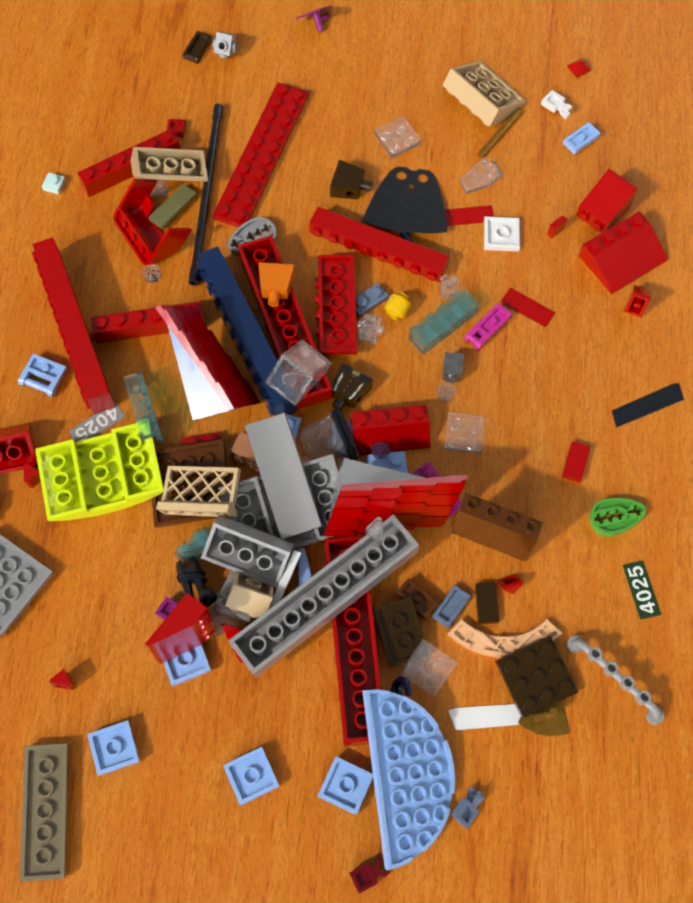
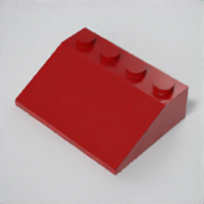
(623, 252)
(182, 630)

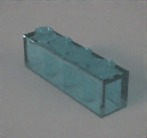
(443, 321)

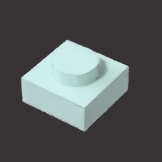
(53, 183)

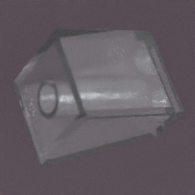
(298, 372)

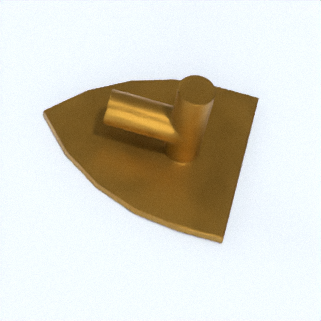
(547, 722)

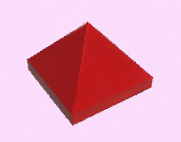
(578, 68)
(510, 583)

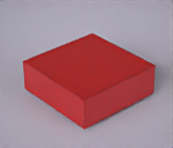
(178, 126)
(557, 226)

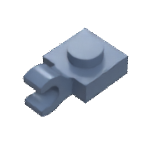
(467, 808)

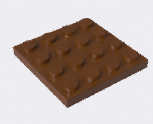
(196, 455)

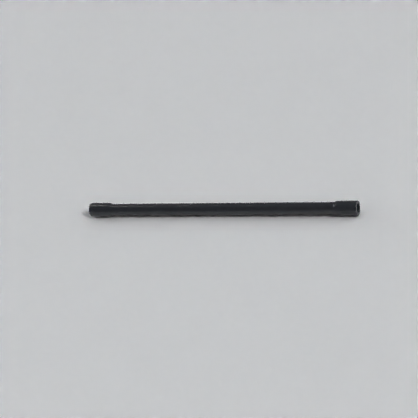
(194, 275)

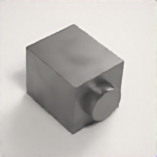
(452, 367)

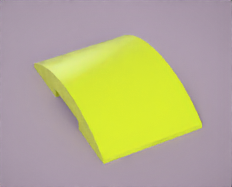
(98, 474)

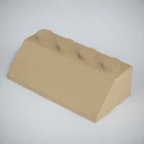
(168, 164)

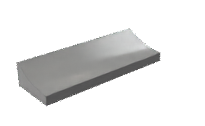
(283, 476)

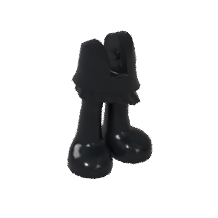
(195, 575)

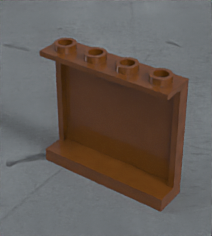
(496, 527)

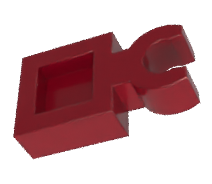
(365, 876)

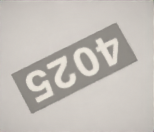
(97, 424)

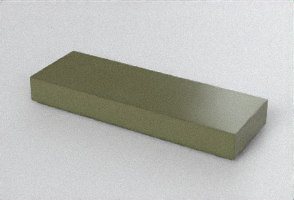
(172, 206)

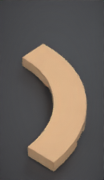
(499, 645)

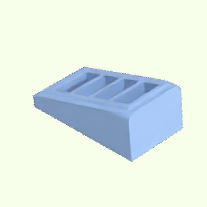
(304, 569)

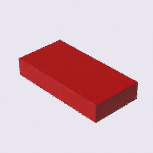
(576, 462)

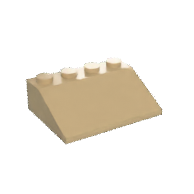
(483, 92)

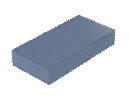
(451, 606)

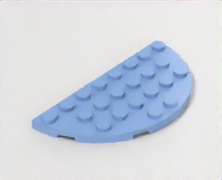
(410, 774)

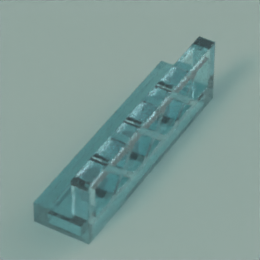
(143, 407)

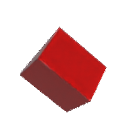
(31, 476)
(62, 680)

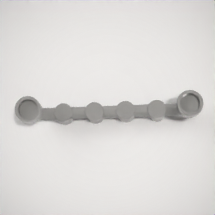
(654, 714)

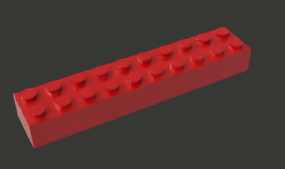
(284, 322)
(72, 327)
(354, 654)

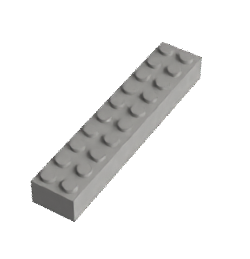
(323, 597)

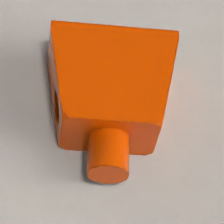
(276, 281)

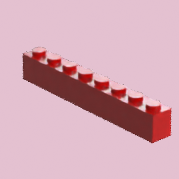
(378, 244)

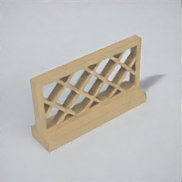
(201, 507)

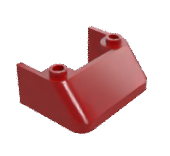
(140, 233)

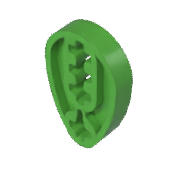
(610, 507)

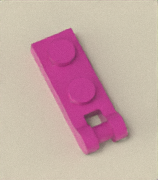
(488, 326)

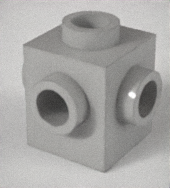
(225, 44)

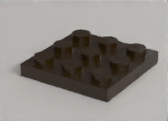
(536, 677)

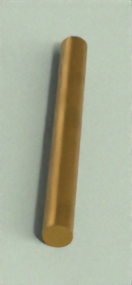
(499, 133)

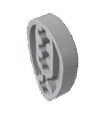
(248, 229)

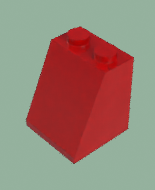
(607, 201)

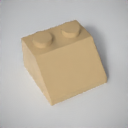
(249, 595)

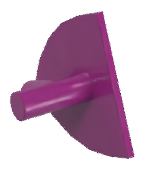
(317, 17)

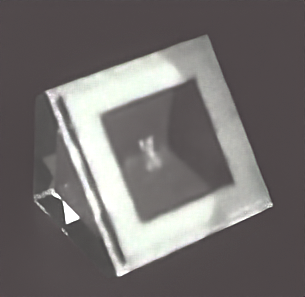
(375, 530)

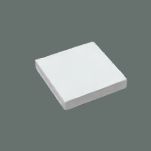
(501, 233)

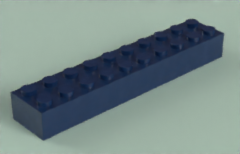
(242, 327)

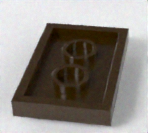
(398, 630)

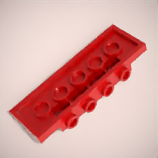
(336, 305)

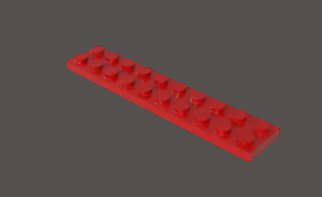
(260, 155)

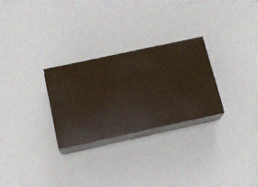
(197, 47)
(486, 603)

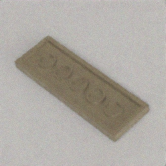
(44, 812)

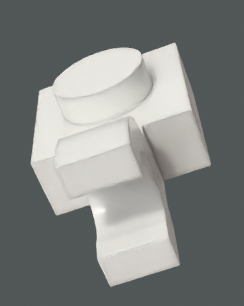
(555, 102)

